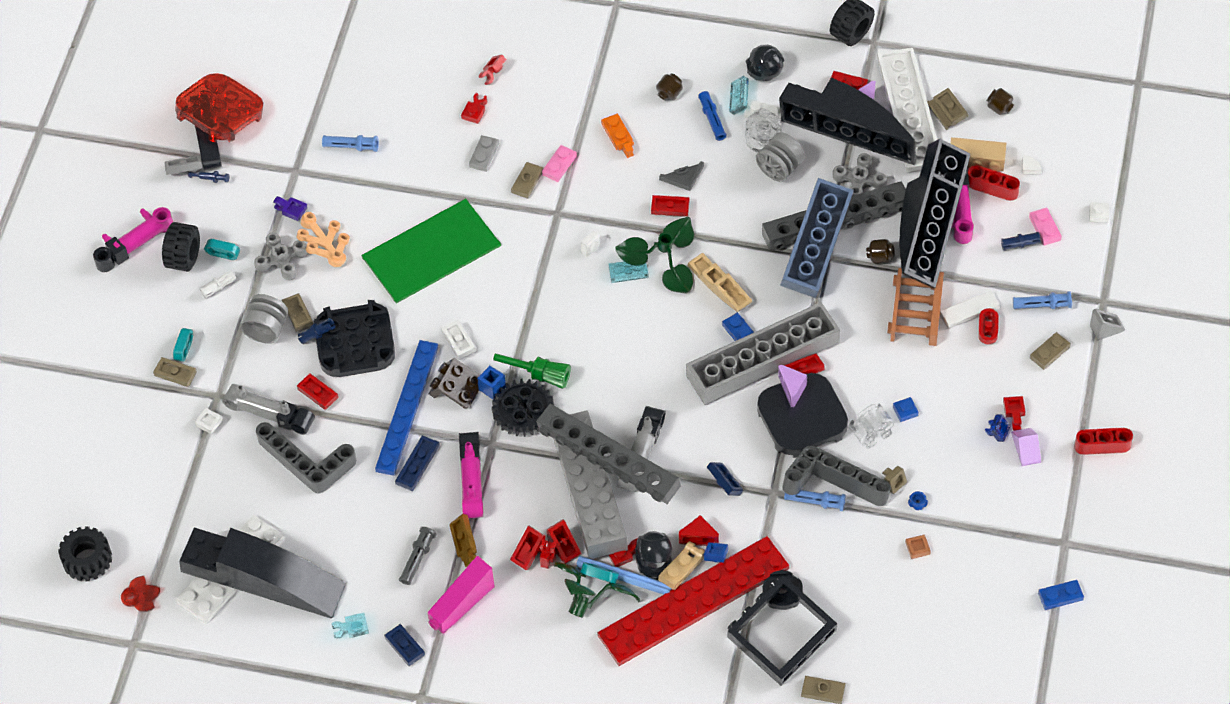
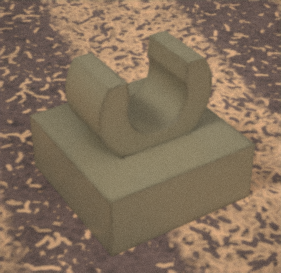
(895, 478)

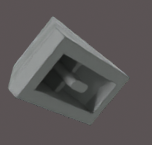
(1105, 324)

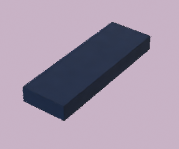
(417, 463)

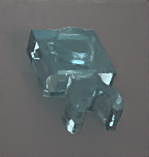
(354, 625)

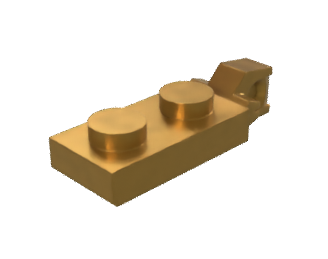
(463, 539)

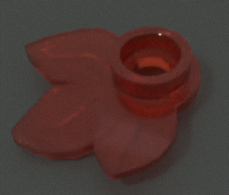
(142, 594)

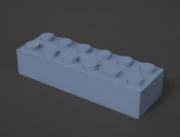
(816, 238)

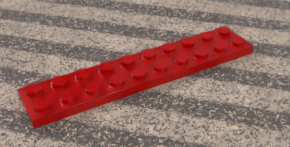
(692, 601)

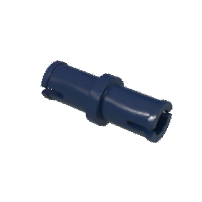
(1020, 241)
(316, 331)

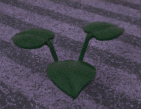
(681, 234)
(580, 601)

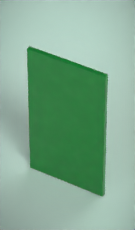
(431, 250)

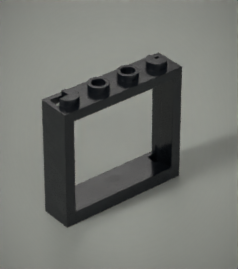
(804, 653)

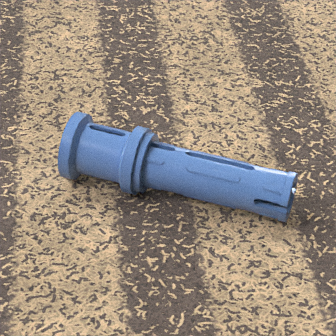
(359, 142)
(1052, 300)
(824, 499)

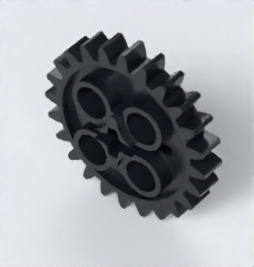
(508, 415)

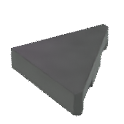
(683, 177)

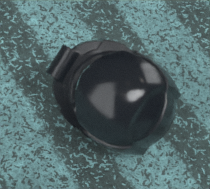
(764, 63)
(653, 548)

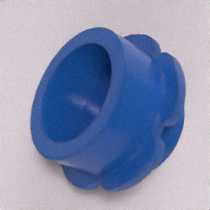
(917, 496)

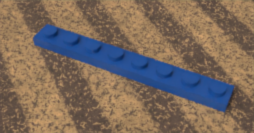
(406, 408)

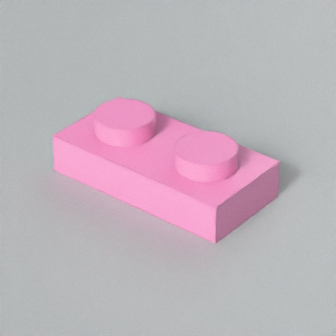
(559, 163)
(1045, 226)

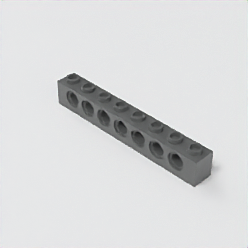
(860, 210)
(555, 417)

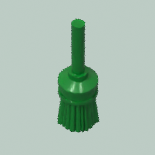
(540, 369)

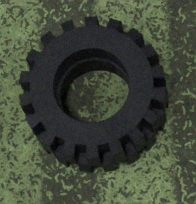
(852, 21)
(180, 246)
(82, 540)

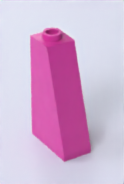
(462, 595)

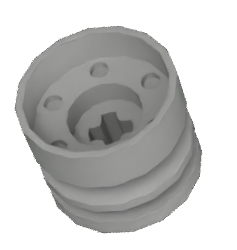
(780, 157)
(264, 318)

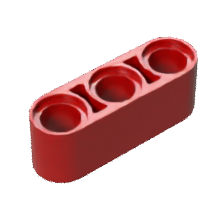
(993, 183)
(1095, 446)

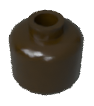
(669, 87)
(1000, 101)
(880, 251)

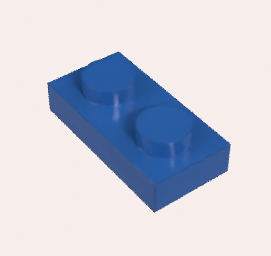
(736, 327)
(1061, 594)

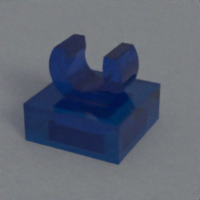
(999, 428)

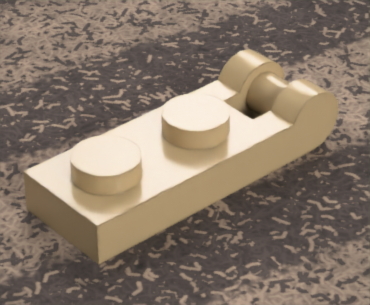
(682, 566)

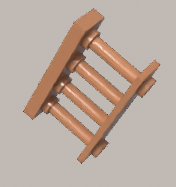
(932, 315)

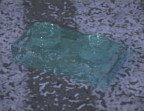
(738, 95)
(625, 272)

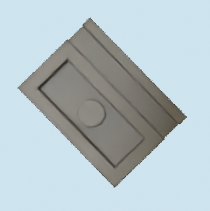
(947, 108)

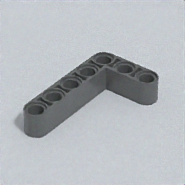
(301, 461)
(837, 472)

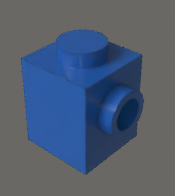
(491, 381)

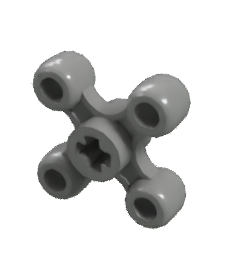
(859, 175)
(280, 256)

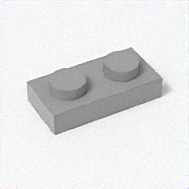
(484, 153)
(180, 165)

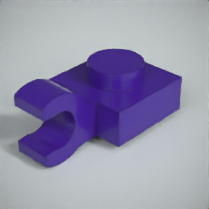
(292, 208)

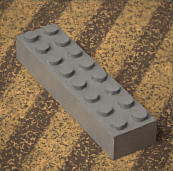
(762, 353)
(592, 500)

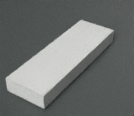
(968, 309)

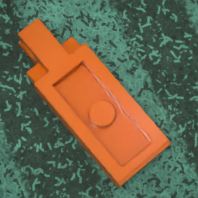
(618, 134)

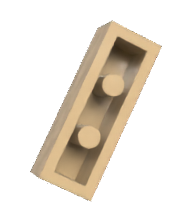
(983, 153)

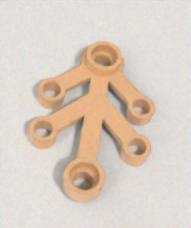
(335, 256)

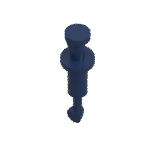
(215, 176)

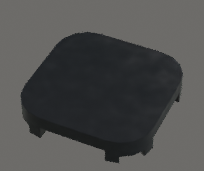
(359, 341)
(811, 422)

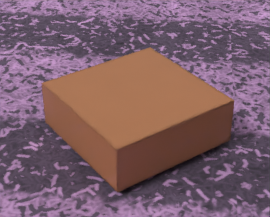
(918, 546)

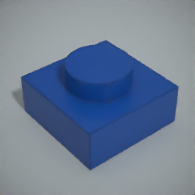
(905, 409)
(716, 552)

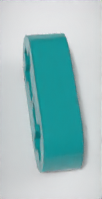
(222, 249)
(183, 344)
(599, 572)

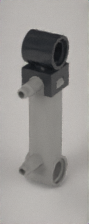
(284, 413)
(647, 435)

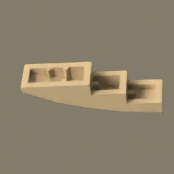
(719, 283)

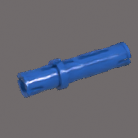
(709, 109)

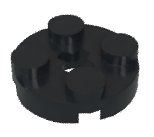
(782, 600)

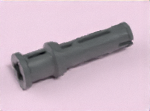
(418, 546)

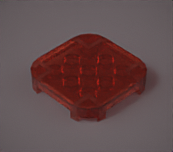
(219, 106)

